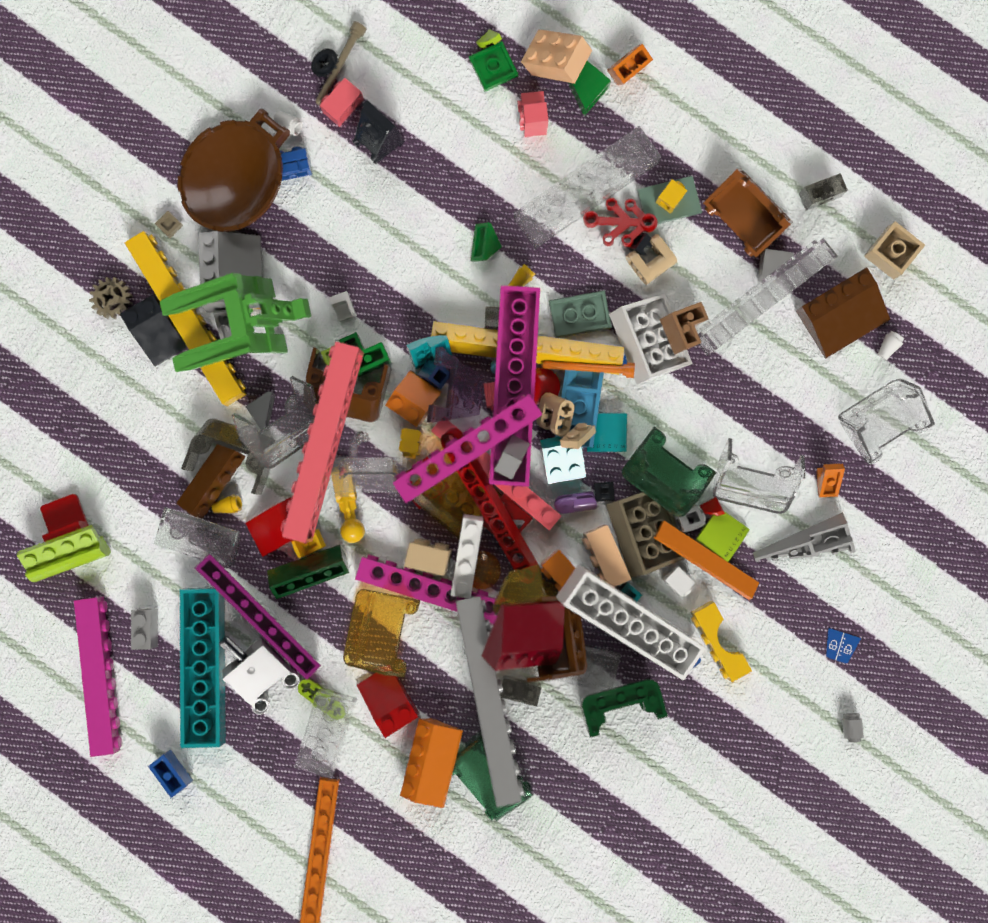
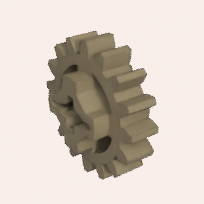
(109, 289)

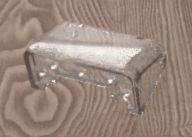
(886, 416)

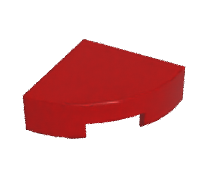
(712, 507)

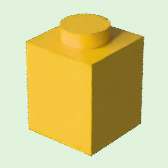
(671, 195)

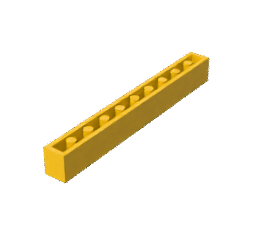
(189, 323)
(484, 343)

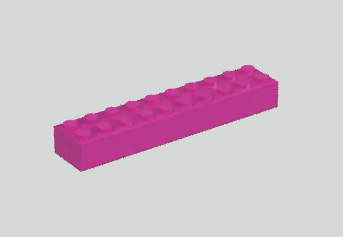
(515, 370)

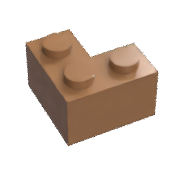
(681, 329)

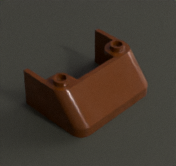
(363, 406)
(572, 658)

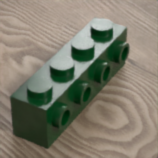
(307, 571)

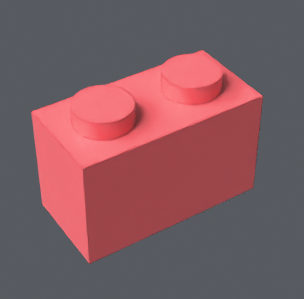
(341, 101)

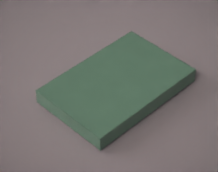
(687, 206)
(580, 314)

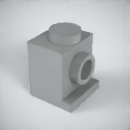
(697, 517)

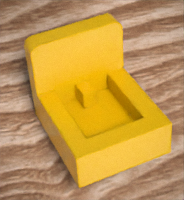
(303, 549)

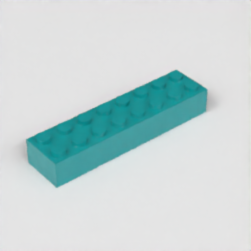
(201, 668)

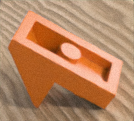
(829, 479)

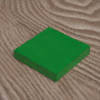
(493, 66)

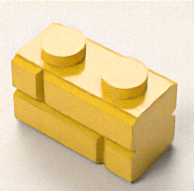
(410, 443)

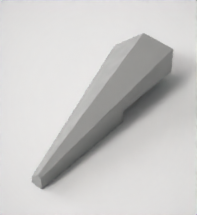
(827, 536)

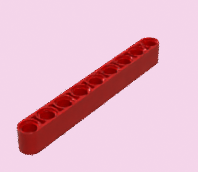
(491, 515)

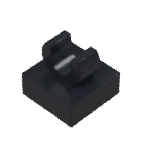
(640, 243)
(604, 491)

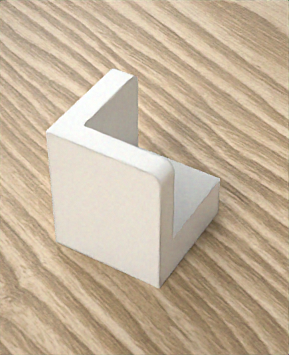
(343, 306)

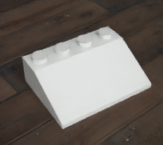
(645, 339)

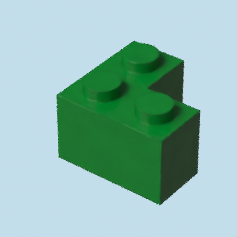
(373, 357)

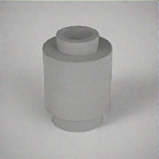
(852, 727)

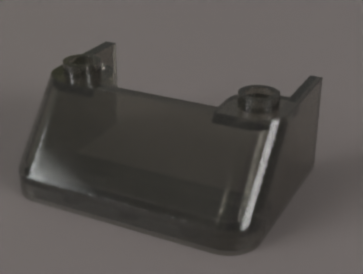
(227, 436)

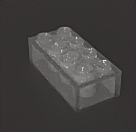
(325, 732)

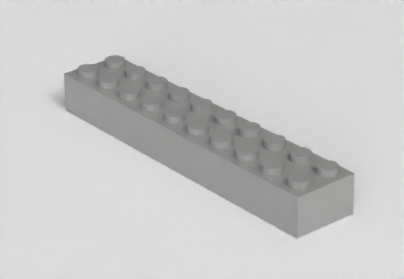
(489, 704)

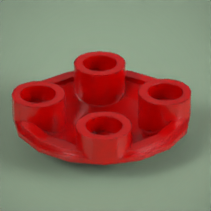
(545, 382)

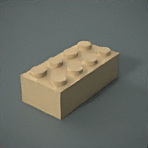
(428, 557)

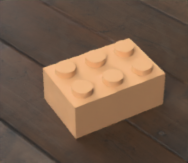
(556, 56)
(606, 555)

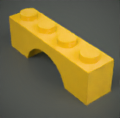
(708, 620)

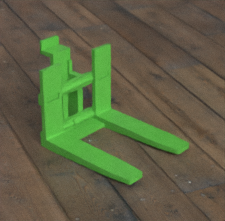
(238, 294)

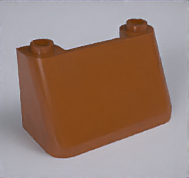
(748, 212)

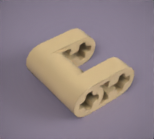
(657, 266)
(558, 407)

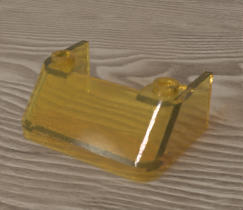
(523, 587)

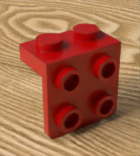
(63, 516)

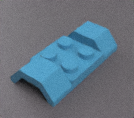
(584, 391)

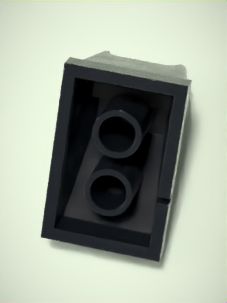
(376, 133)

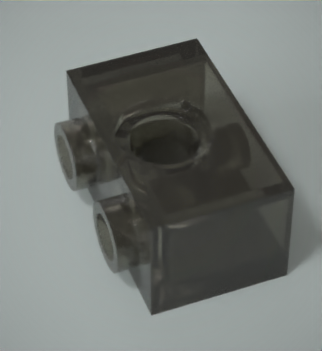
(823, 191)
(520, 690)

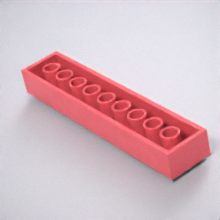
(322, 442)

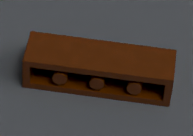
(210, 481)

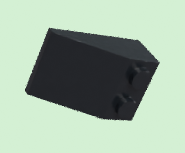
(153, 330)

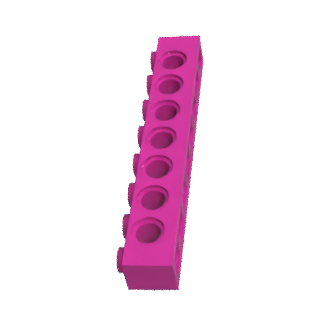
(530, 413)
(366, 574)

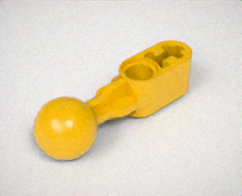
(352, 529)

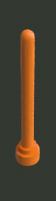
(626, 370)

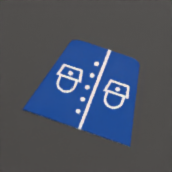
(841, 645)

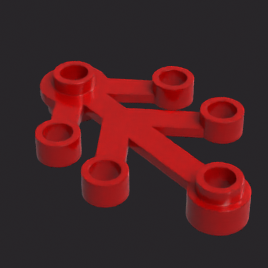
(622, 222)

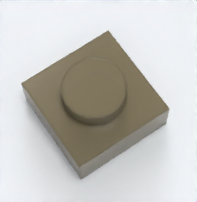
(168, 224)

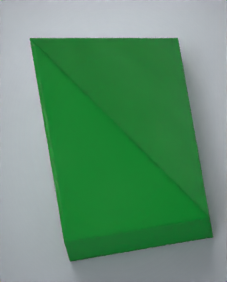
(484, 242)

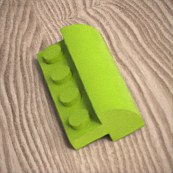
(63, 553)

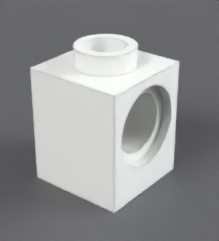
(679, 581)

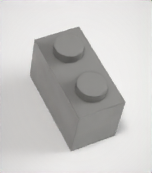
(144, 628)

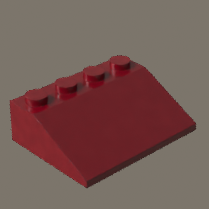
(525, 635)

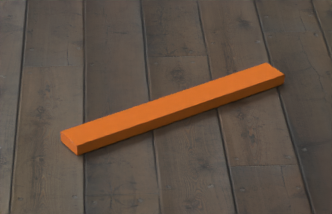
(319, 850)

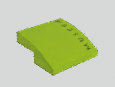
(722, 535)

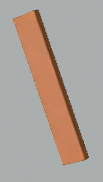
(706, 560)

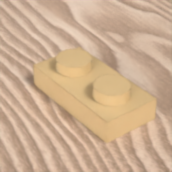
(578, 436)

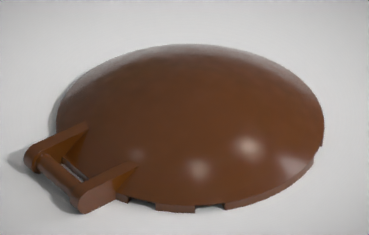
(232, 173)

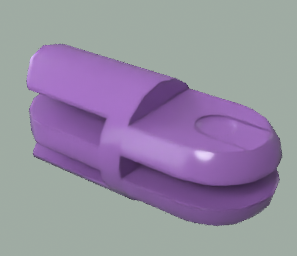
(575, 502)

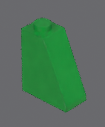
(589, 87)

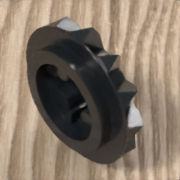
(324, 56)

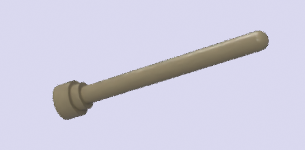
(356, 32)

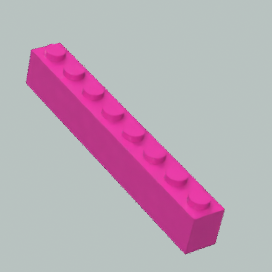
(97, 676)

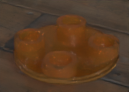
(486, 571)

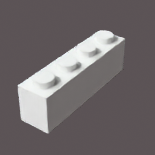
(467, 556)

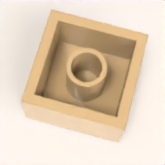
(894, 250)

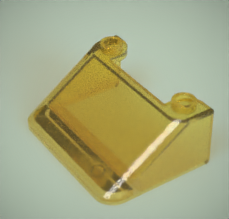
(377, 632)

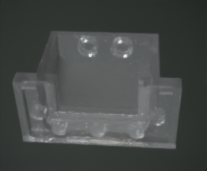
(365, 475)

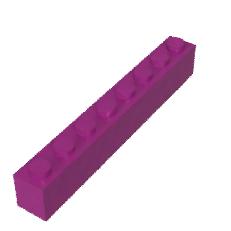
(257, 616)

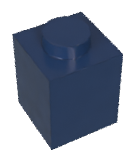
(434, 374)

